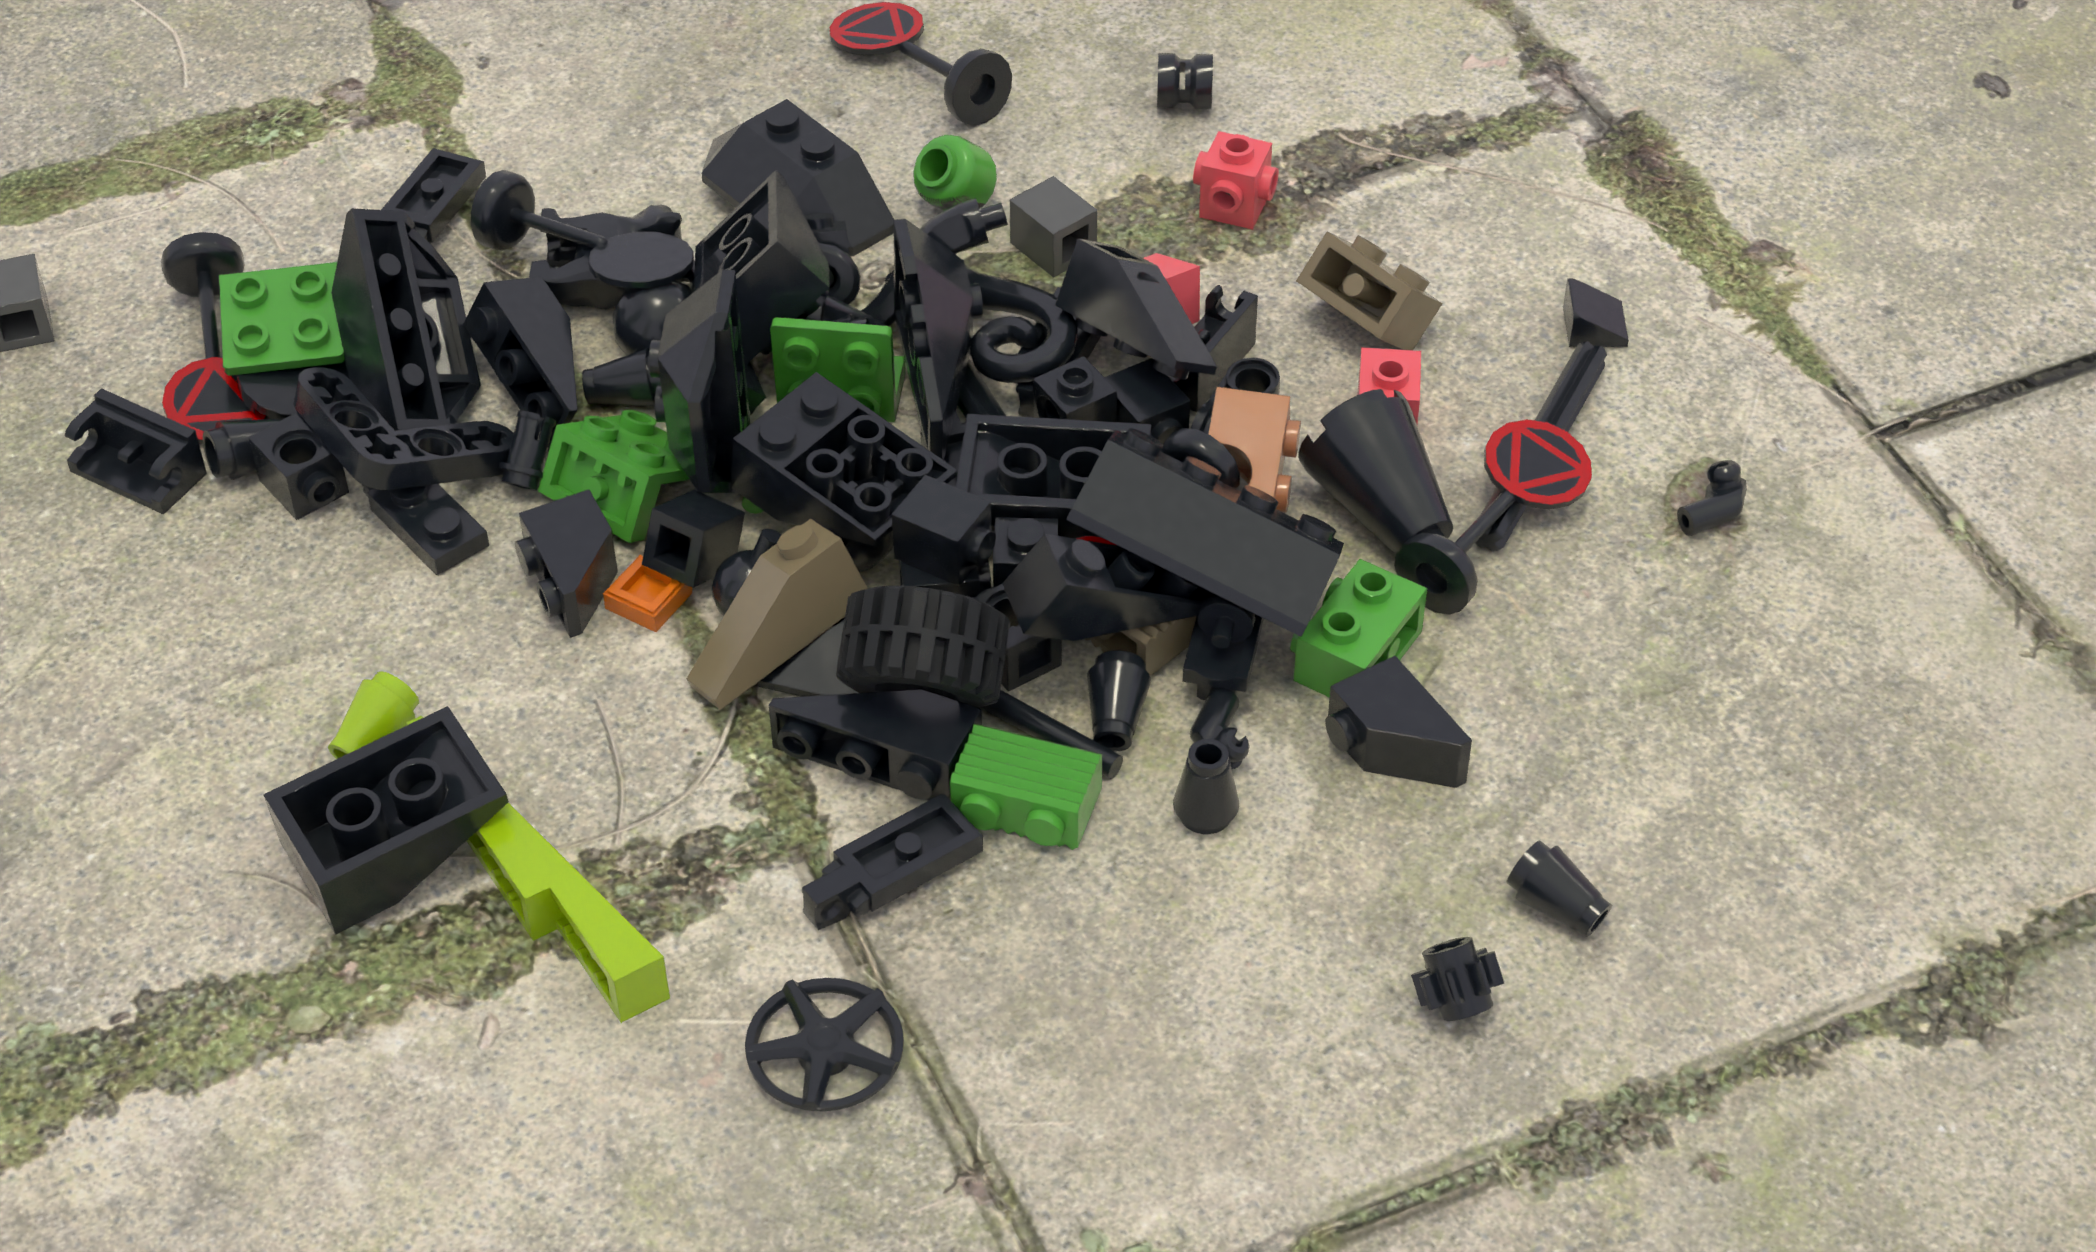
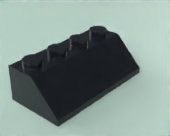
(1208, 530)

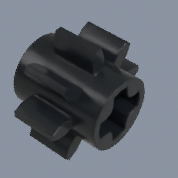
(1457, 979)

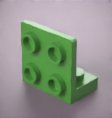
(279, 319)
(847, 354)
(620, 463)

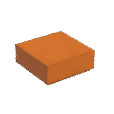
(645, 596)

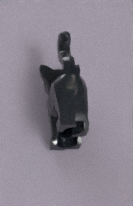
(573, 281)

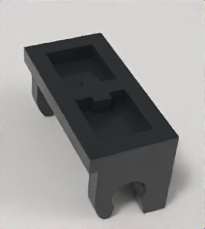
(1227, 339)
(135, 452)

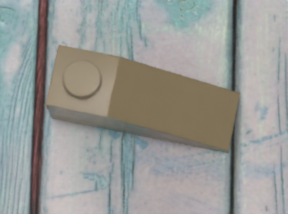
(782, 607)

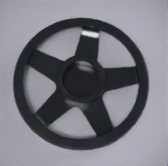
(824, 1043)

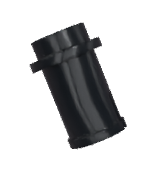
(527, 450)

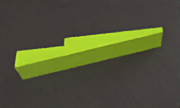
(553, 896)

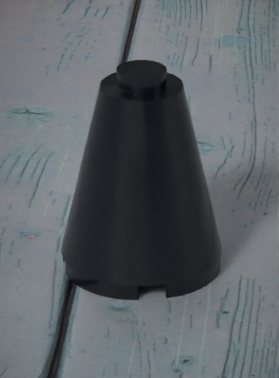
(1378, 468)

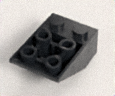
(830, 463)

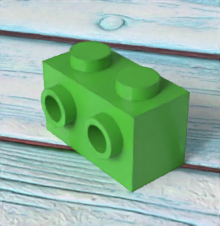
(1358, 626)

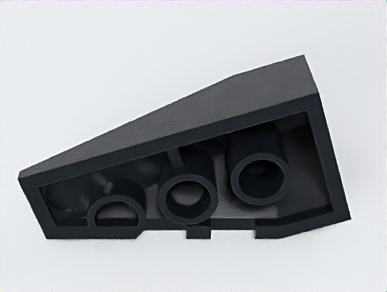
(934, 326)

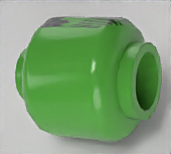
(954, 172)

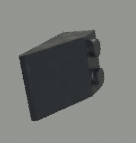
(774, 262)
(1033, 464)
(384, 816)

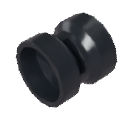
(1197, 80)

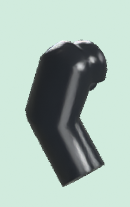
(1721, 503)
(1214, 721)

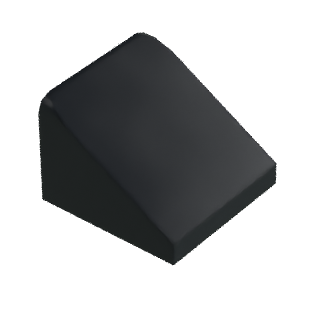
(1593, 316)

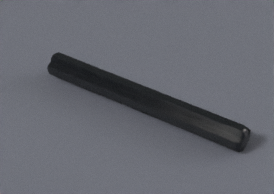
(1559, 410)

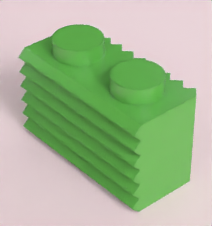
(1026, 786)

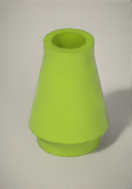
(376, 711)

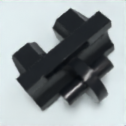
(1222, 647)

